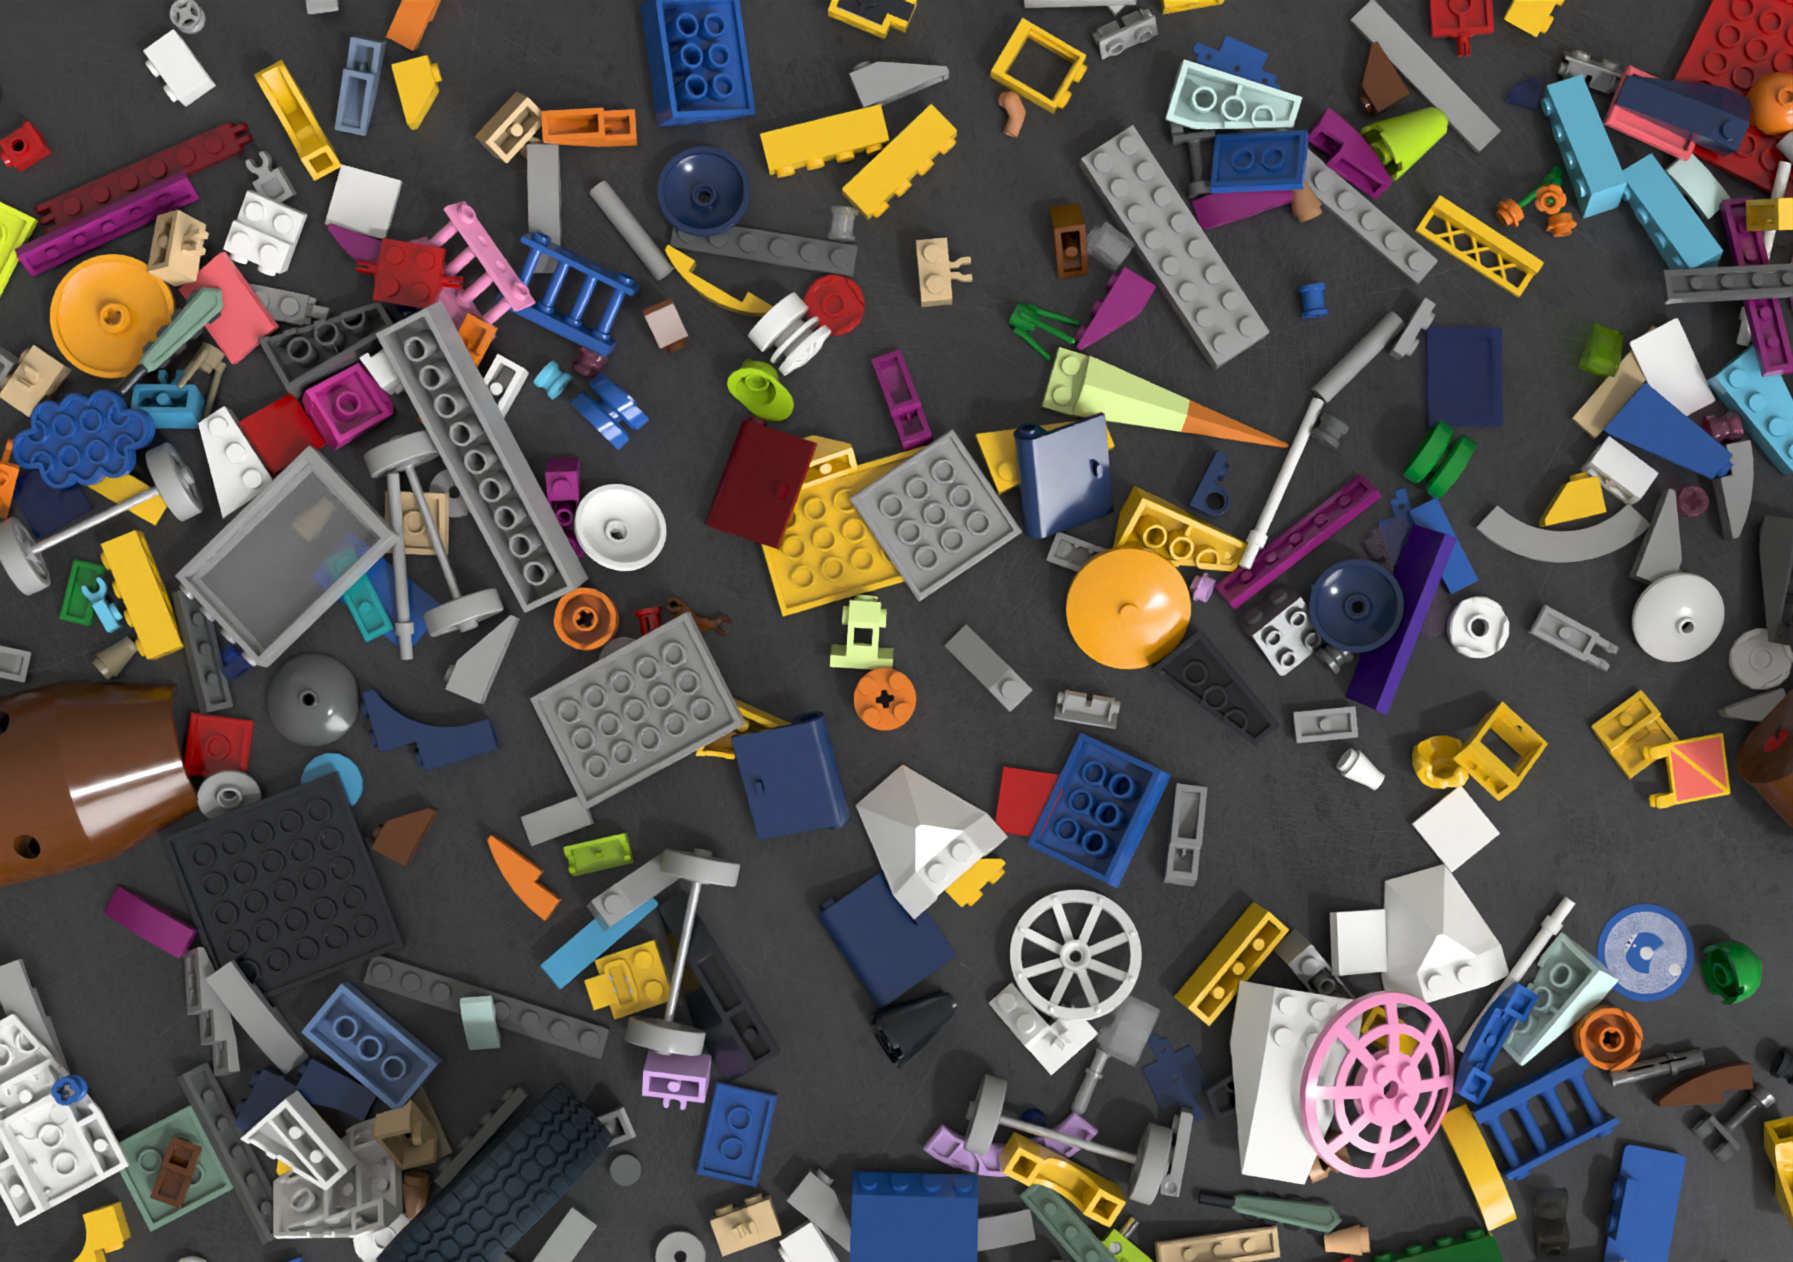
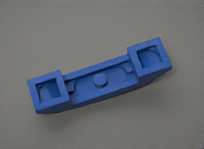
(1488, 1038)

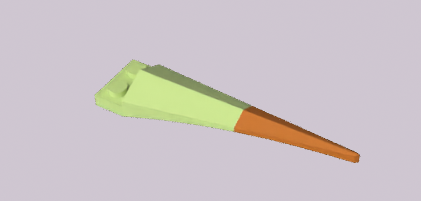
(1088, 386)

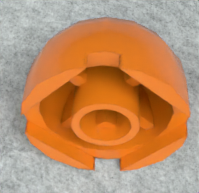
(1772, 103)

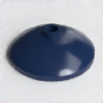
(699, 173)
(1350, 583)

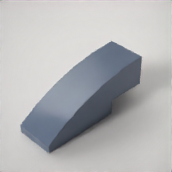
(360, 84)

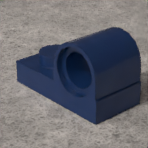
(1215, 470)

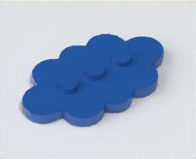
(83, 439)

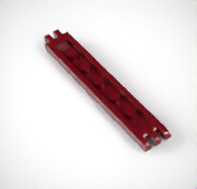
(189, 156)

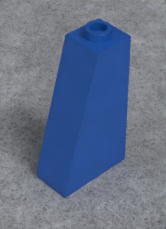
(1664, 431)

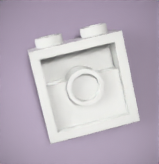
(265, 233)

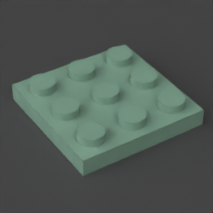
(145, 1154)

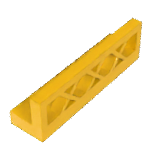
(1486, 237)

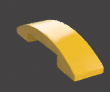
(685, 266)
(1478, 1167)

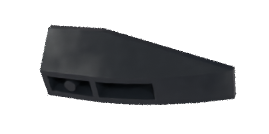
(716, 998)

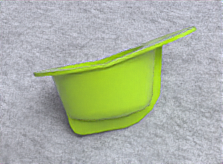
(760, 391)

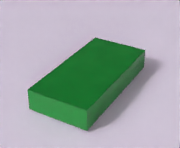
(76, 605)

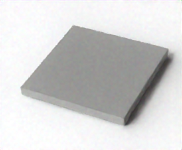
(935, 515)

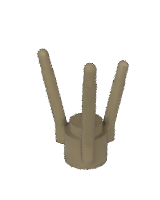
(206, 360)

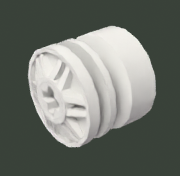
(790, 335)

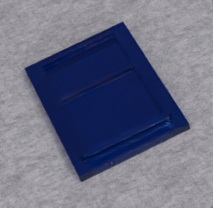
(1465, 376)

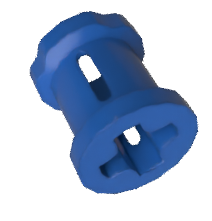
(1313, 301)
(76, 1083)

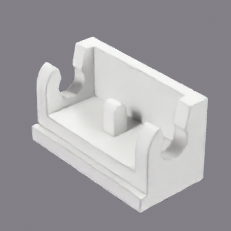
(1620, 471)

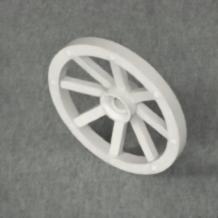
(1075, 946)

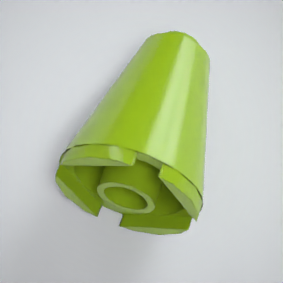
(1405, 138)

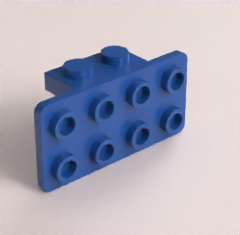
(1644, 1205)

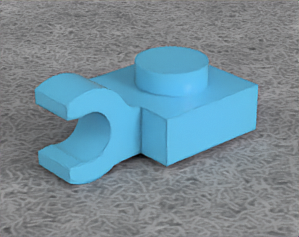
(108, 613)

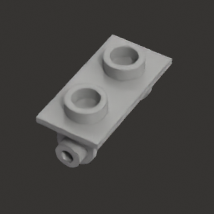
(1138, 28)
(1603, 73)
(1075, 708)

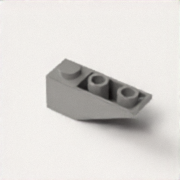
(1309, 966)

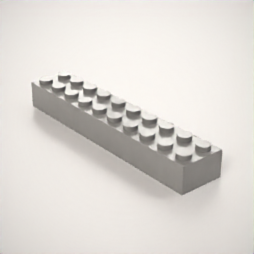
(482, 456)

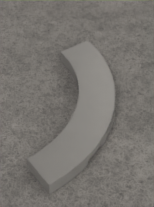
(1562, 545)

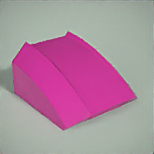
(347, 405)

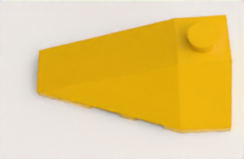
(1176, 534)

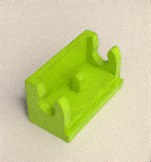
(599, 854)

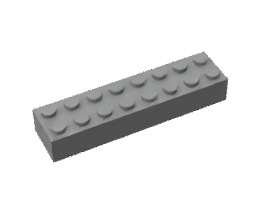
(1173, 247)

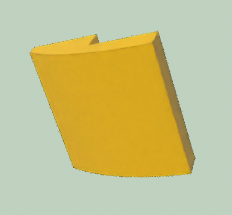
(1629, 729)

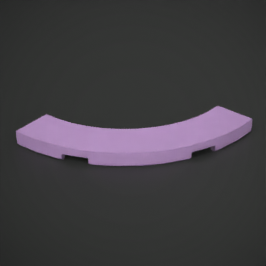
(948, 1146)

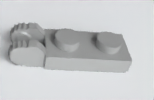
(1570, 636)

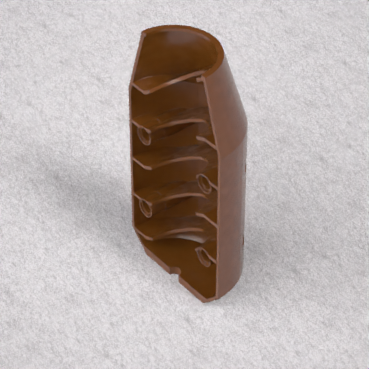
(86, 774)

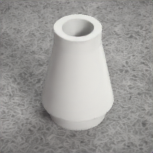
(1358, 768)

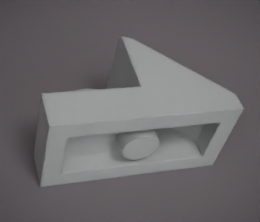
(618, 1124)

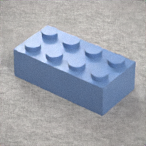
(372, 1046)

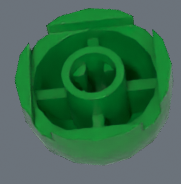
(1731, 971)

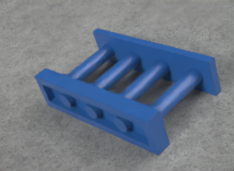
(571, 324)
(1545, 1085)

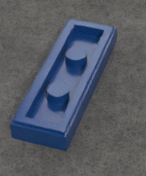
(1458, 570)

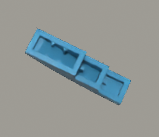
(589, 945)

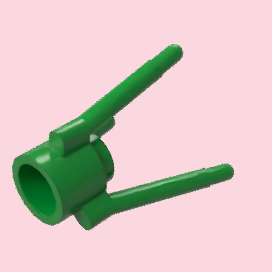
(1028, 318)

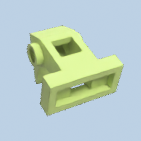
(862, 613)

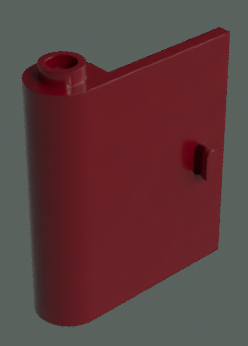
(760, 483)

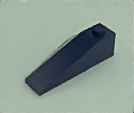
(1694, 111)

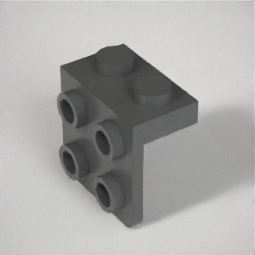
(1282, 629)

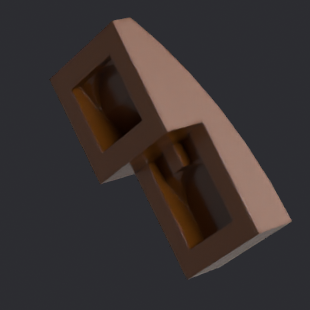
(176, 1172)

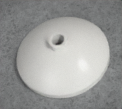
(627, 514)
(1670, 604)

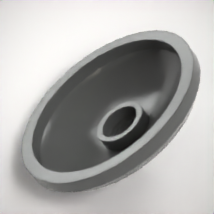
(334, 704)

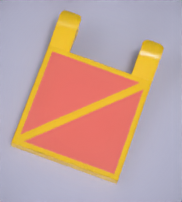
(1694, 769)

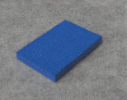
(1259, 161)
(736, 1134)

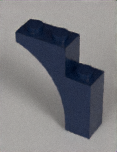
(436, 744)
(319, 1085)

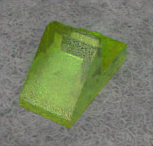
(1602, 351)

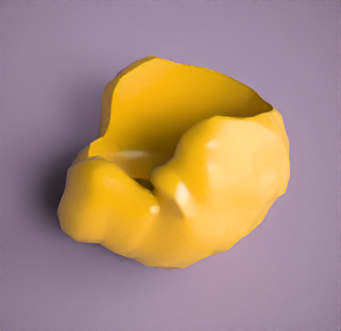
(1435, 762)

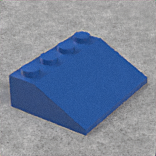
(697, 61)
(1100, 811)
(914, 1217)

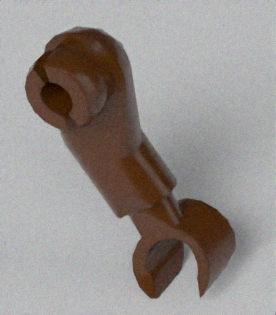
(677, 607)

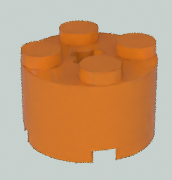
(569, 614)
(870, 688)
(1624, 1040)

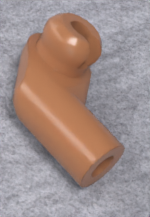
(1015, 110)

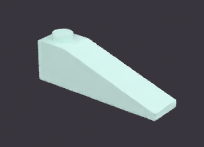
(1224, 101)
(1567, 988)

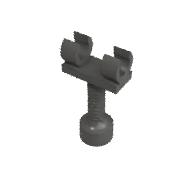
(1199, 186)
(1758, 1098)

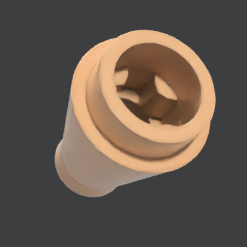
(1350, 1240)

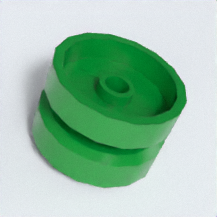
(1443, 461)

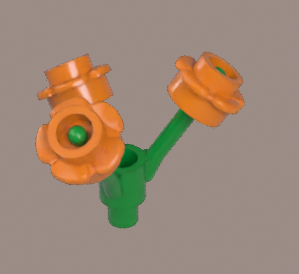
(1549, 199)

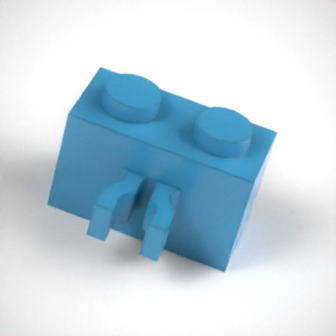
(168, 404)

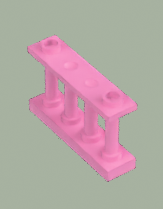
(460, 302)

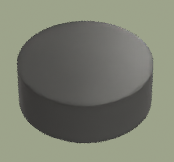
(625, 1169)

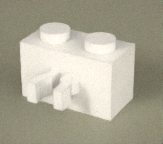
(1062, 1042)

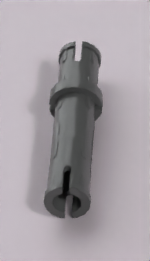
(1669, 1064)

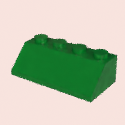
(1473, 1247)

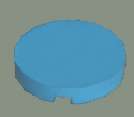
(348, 770)

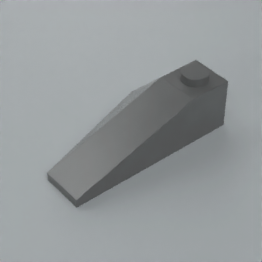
(1777, 577)

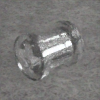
(843, 224)

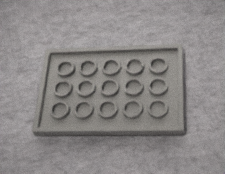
(637, 710)

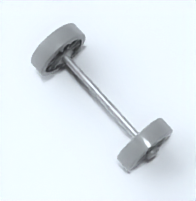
(23, 556)
(462, 612)
(665, 1034)
(1149, 1162)

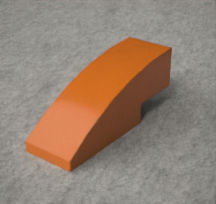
(589, 127)
(523, 878)

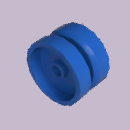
(610, 410)

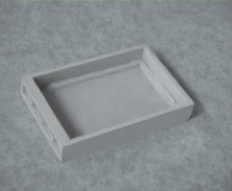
(287, 557)

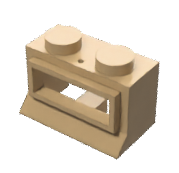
(405, 1151)

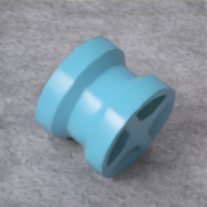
(552, 379)

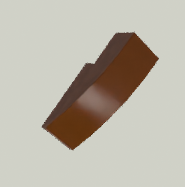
(1706, 1085)

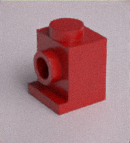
(34, 147)

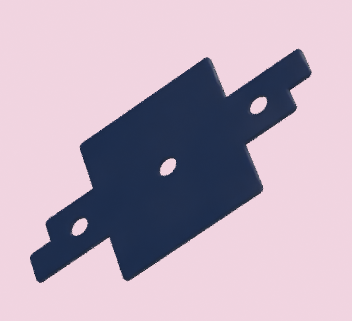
(1171, 1063)

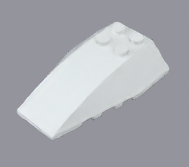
(1268, 1052)
(46, 1146)

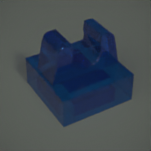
(236, 663)

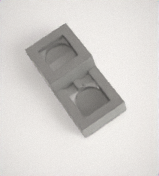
(556, 820)
(1005, 1229)

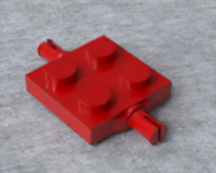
(1460, 21)
(409, 274)

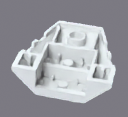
(924, 836)
(1436, 938)
(353, 1207)

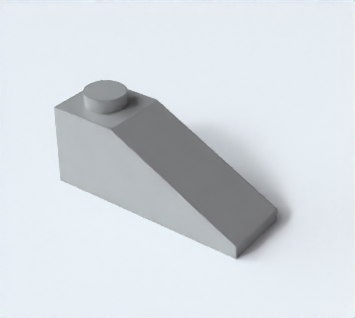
(890, 81)
(1661, 545)
(478, 667)
(988, 668)
(630, 893)
(821, 1204)

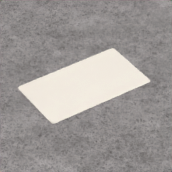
(1672, 367)

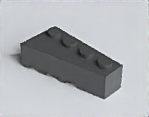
(326, 347)

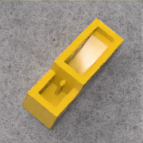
(128, 486)

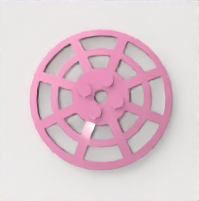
(1369, 1084)

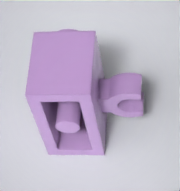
(676, 1077)

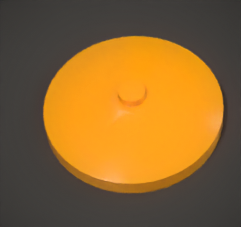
(108, 314)
(1128, 607)

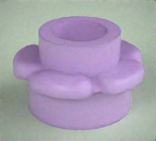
(1202, 587)

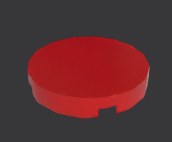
(836, 303)

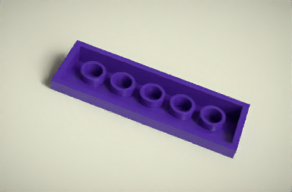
(1418, 577)

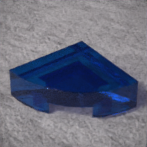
(1526, 94)

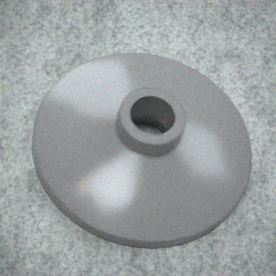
(214, 800)

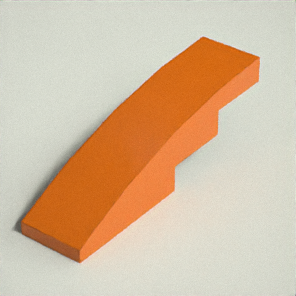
(412, 21)

